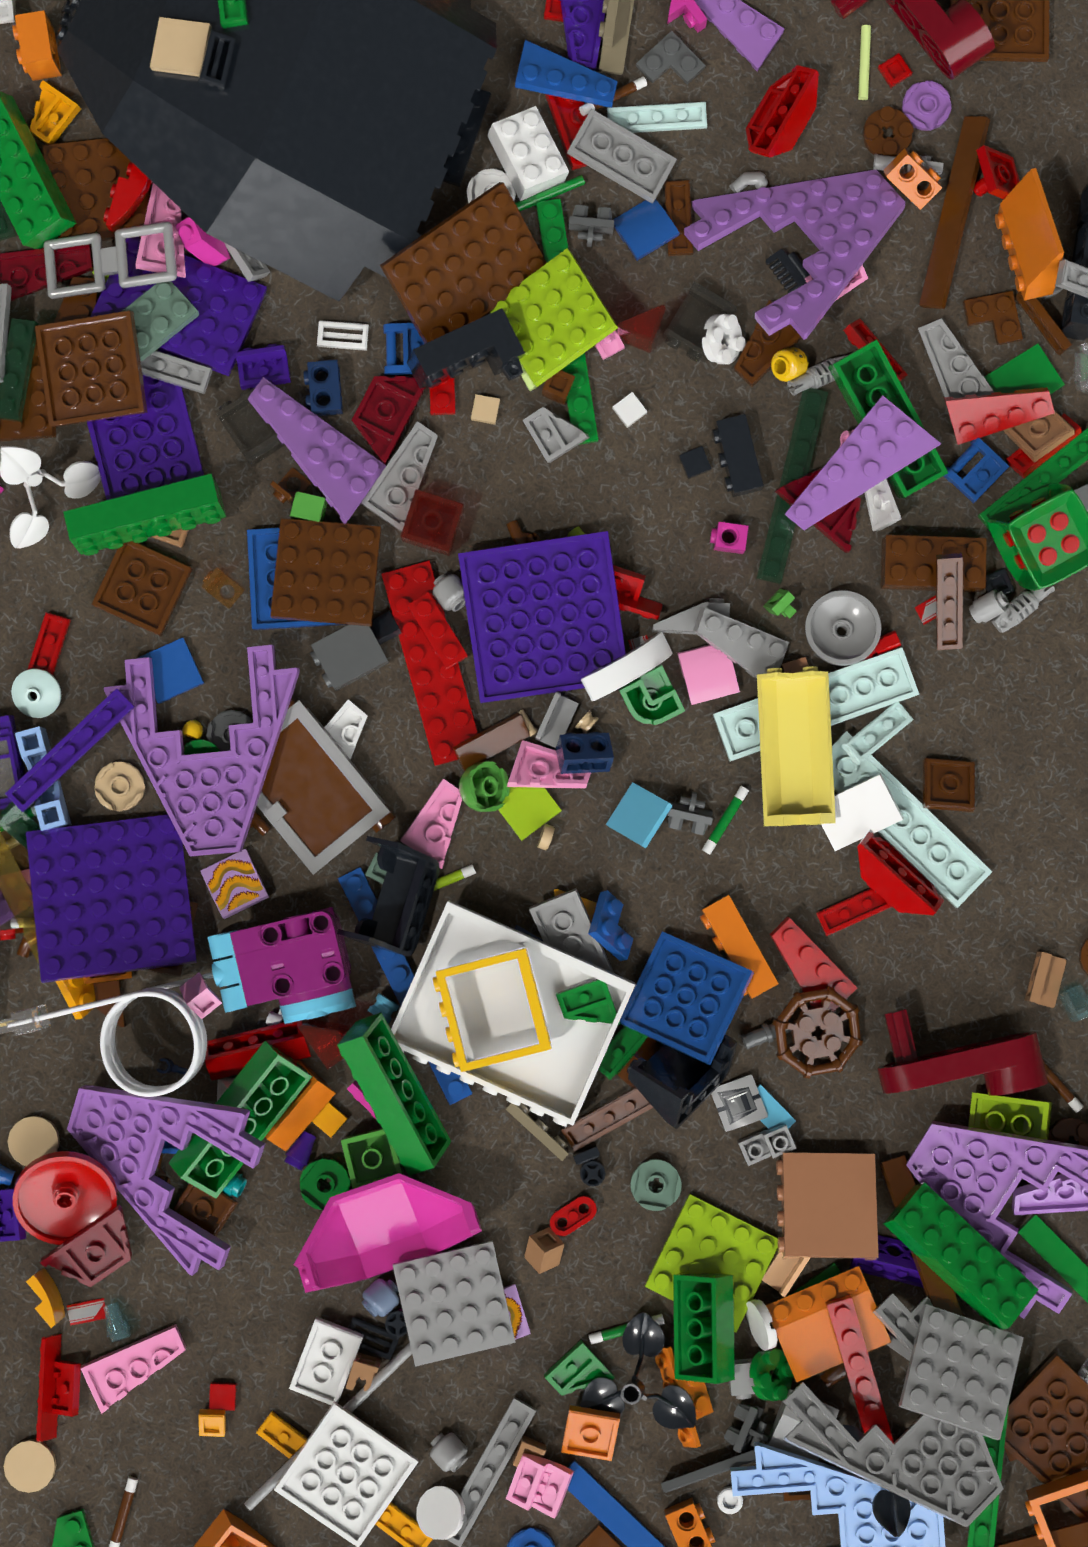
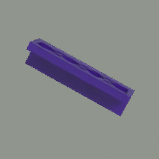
(891, 1267)

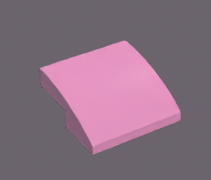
(707, 674)
(539, 1484)

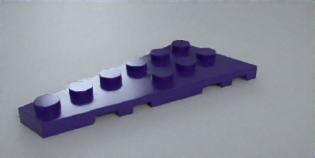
(581, 29)

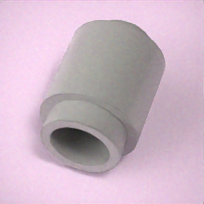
(989, 606)

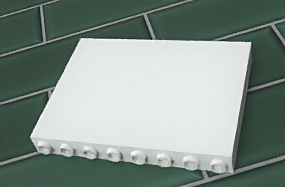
(497, 1015)

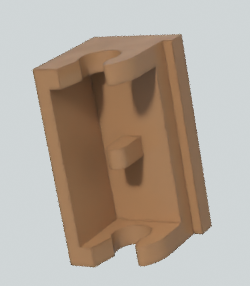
(365, 1368)

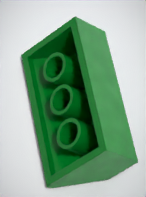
(704, 1327)

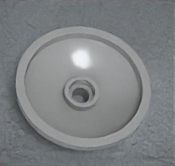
(847, 611)

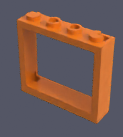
(1050, 1492)

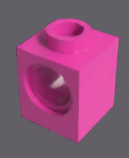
(740, 533)

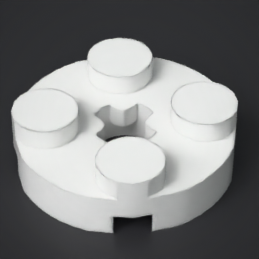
(726, 328)

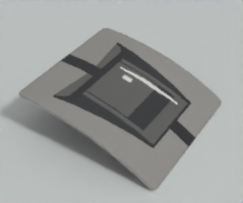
(739, 1103)

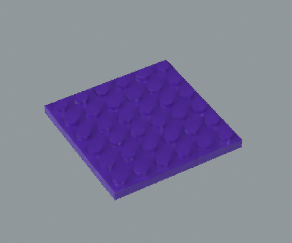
(541, 614)
(110, 898)

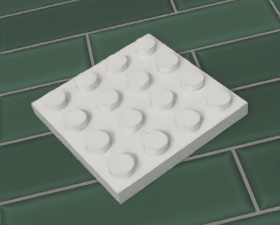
(346, 1474)

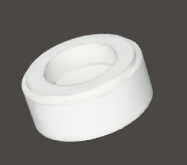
(727, 1502)

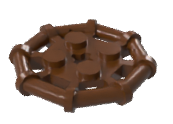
(830, 1038)

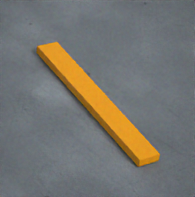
(392, 1521)

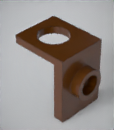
(281, 491)

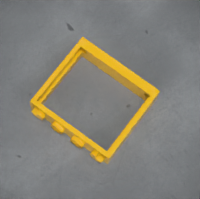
(447, 1010)

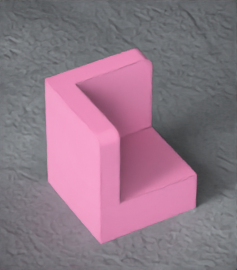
(199, 996)

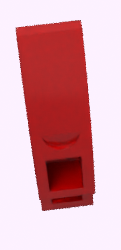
(126, 197)

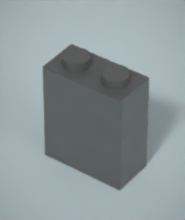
(348, 655)

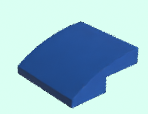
(645, 228)

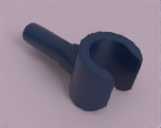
(171, 1067)

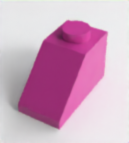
(202, 245)

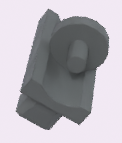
(598, 225)
(691, 810)
(742, 1438)

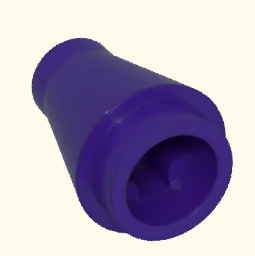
(300, 1151)

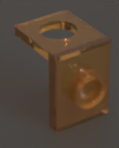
(215, 581)

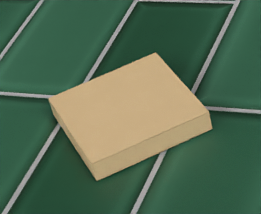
(179, 46)

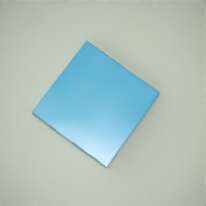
(639, 815)

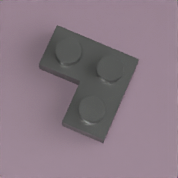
(670, 54)

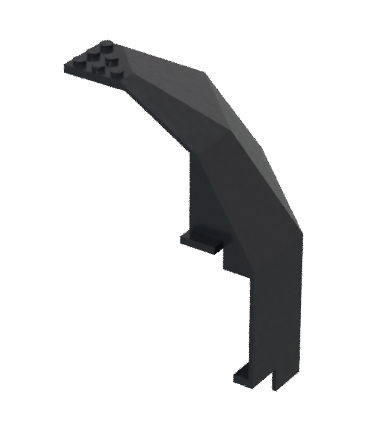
(323, 127)

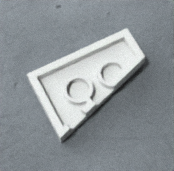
(881, 506)
(347, 727)

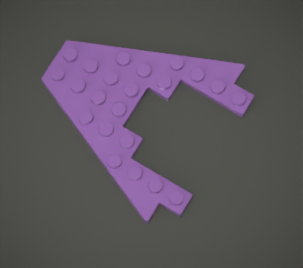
(837, 213)
(214, 792)
(128, 1138)
(979, 1172)

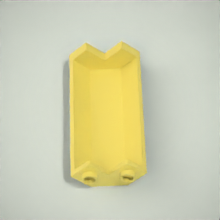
(796, 747)

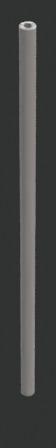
(377, 1380)

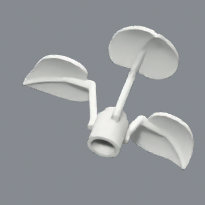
(23, 465)

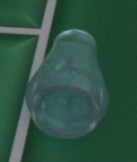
(116, 1323)

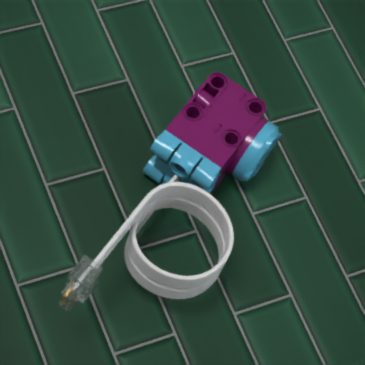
(285, 960)

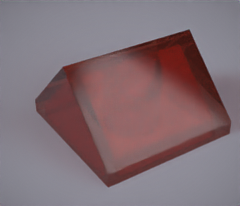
(642, 329)

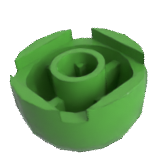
(484, 787)

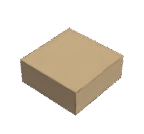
(485, 409)

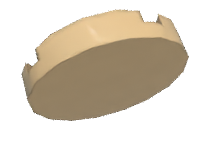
(127, 788)
(32, 1139)
(30, 1465)

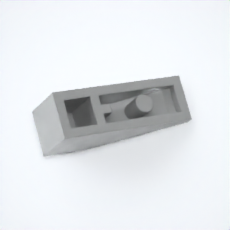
(685, 621)

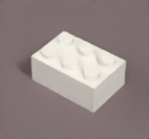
(527, 153)

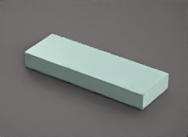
(877, 733)

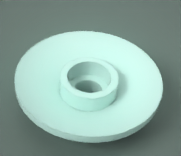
(45, 687)

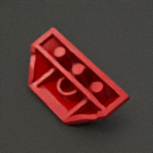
(783, 113)
(896, 878)

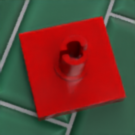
(998, 173)

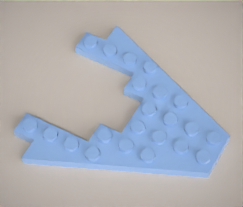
(835, 1492)

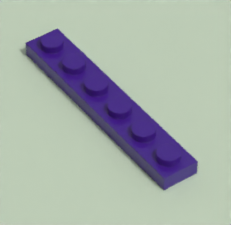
(69, 750)

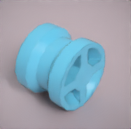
(385, 1006)

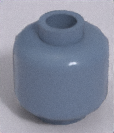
(380, 1297)

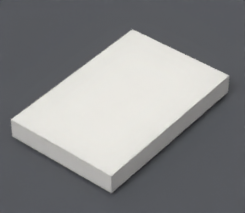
(862, 810)
(326, 1361)

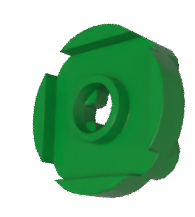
(323, 1169)
(782, 1379)

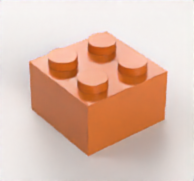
(37, 45)

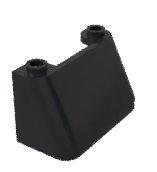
(679, 1083)

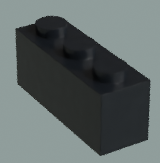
(737, 456)

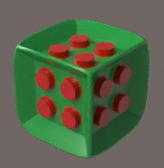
(1042, 536)

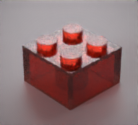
(432, 522)

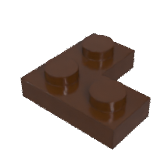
(999, 310)

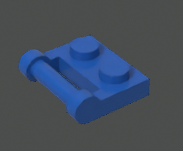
(411, 340)
(982, 475)

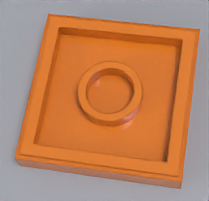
(590, 1433)

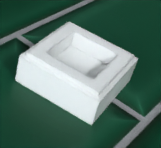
(629, 409)

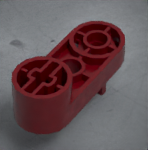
(949, 37)
(1007, 1062)

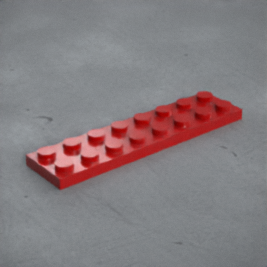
(437, 690)

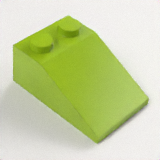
(1010, 1115)

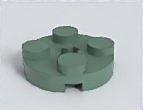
(664, 1196)

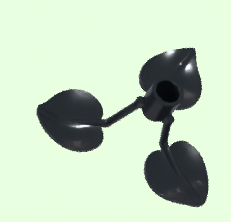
(671, 1410)
(888, 1508)

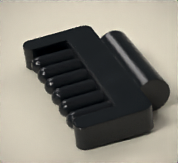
(792, 266)

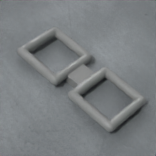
(110, 260)

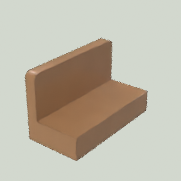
(1045, 979)

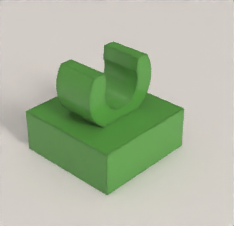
(780, 603)

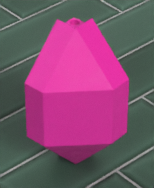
(379, 1226)

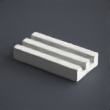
(342, 345)

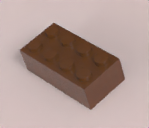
(911, 561)

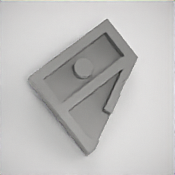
(553, 433)

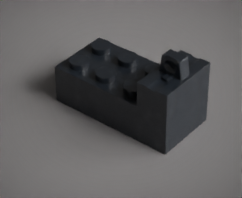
(467, 346)

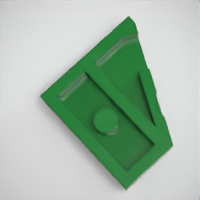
(588, 1003)
(576, 1370)

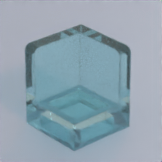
(1075, 1003)

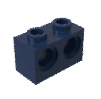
(330, 387)
(583, 755)

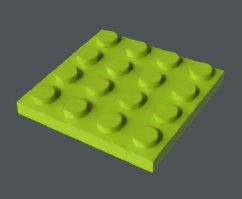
(556, 316)
(717, 1243)

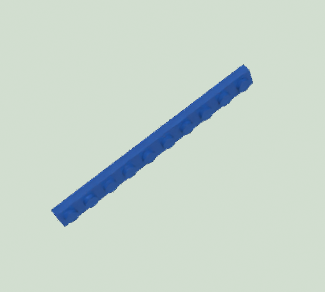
(396, 970)

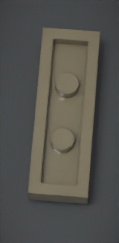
(539, 1130)

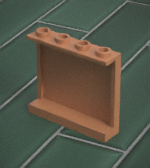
(827, 1205)

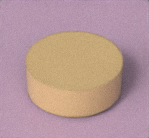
(545, 837)

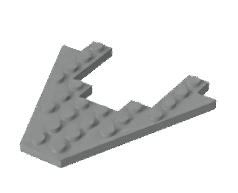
(928, 1464)

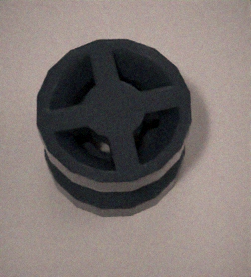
(592, 1177)
(396, 1327)

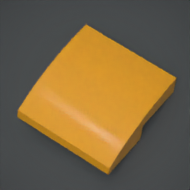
(51, 1307)

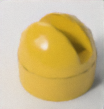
(193, 729)

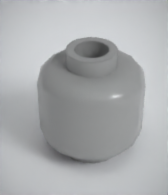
(449, 592)
(448, 1452)

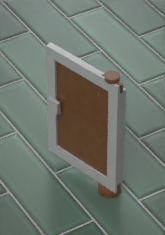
(317, 792)

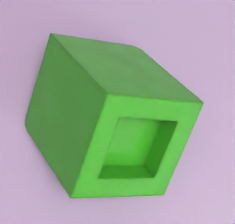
(308, 507)

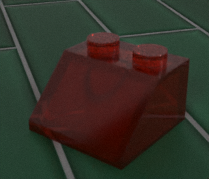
(324, 1038)

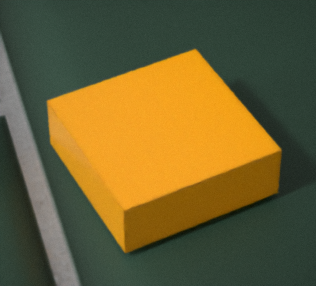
(329, 1119)
(212, 1422)

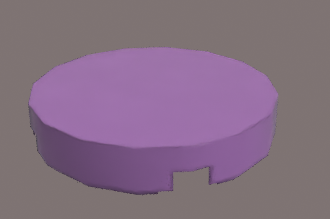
(923, 112)

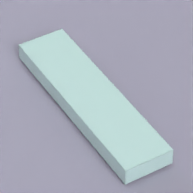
(660, 117)

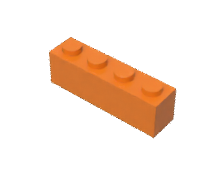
(738, 943)

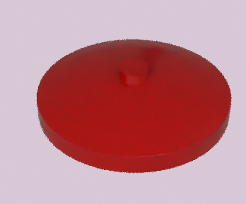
(62, 1195)

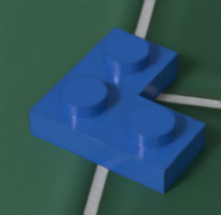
(605, 926)

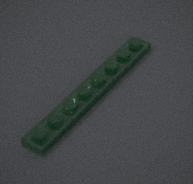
(796, 466)

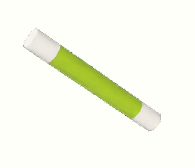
(454, 877)

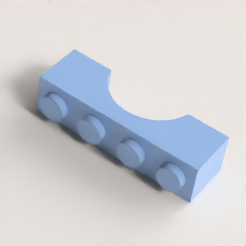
(51, 805)

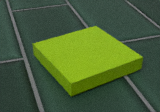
(528, 809)

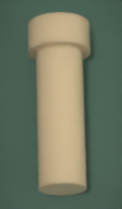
(531, 729)

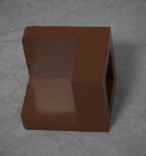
(558, 387)

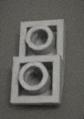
(766, 1143)

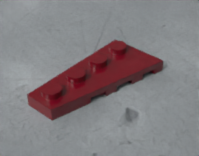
(27, 271)

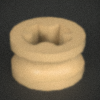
(587, 722)

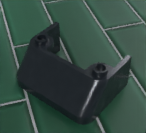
(402, 899)

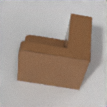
(544, 1250)
(528, 1446)

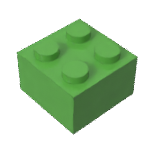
(370, 1157)

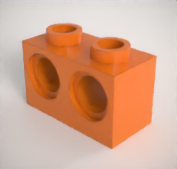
(908, 182)
(685, 1531)

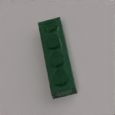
(17, 369)

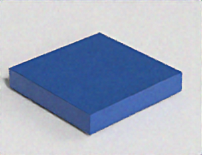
(173, 670)

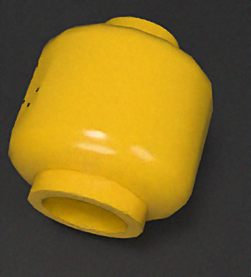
(789, 364)

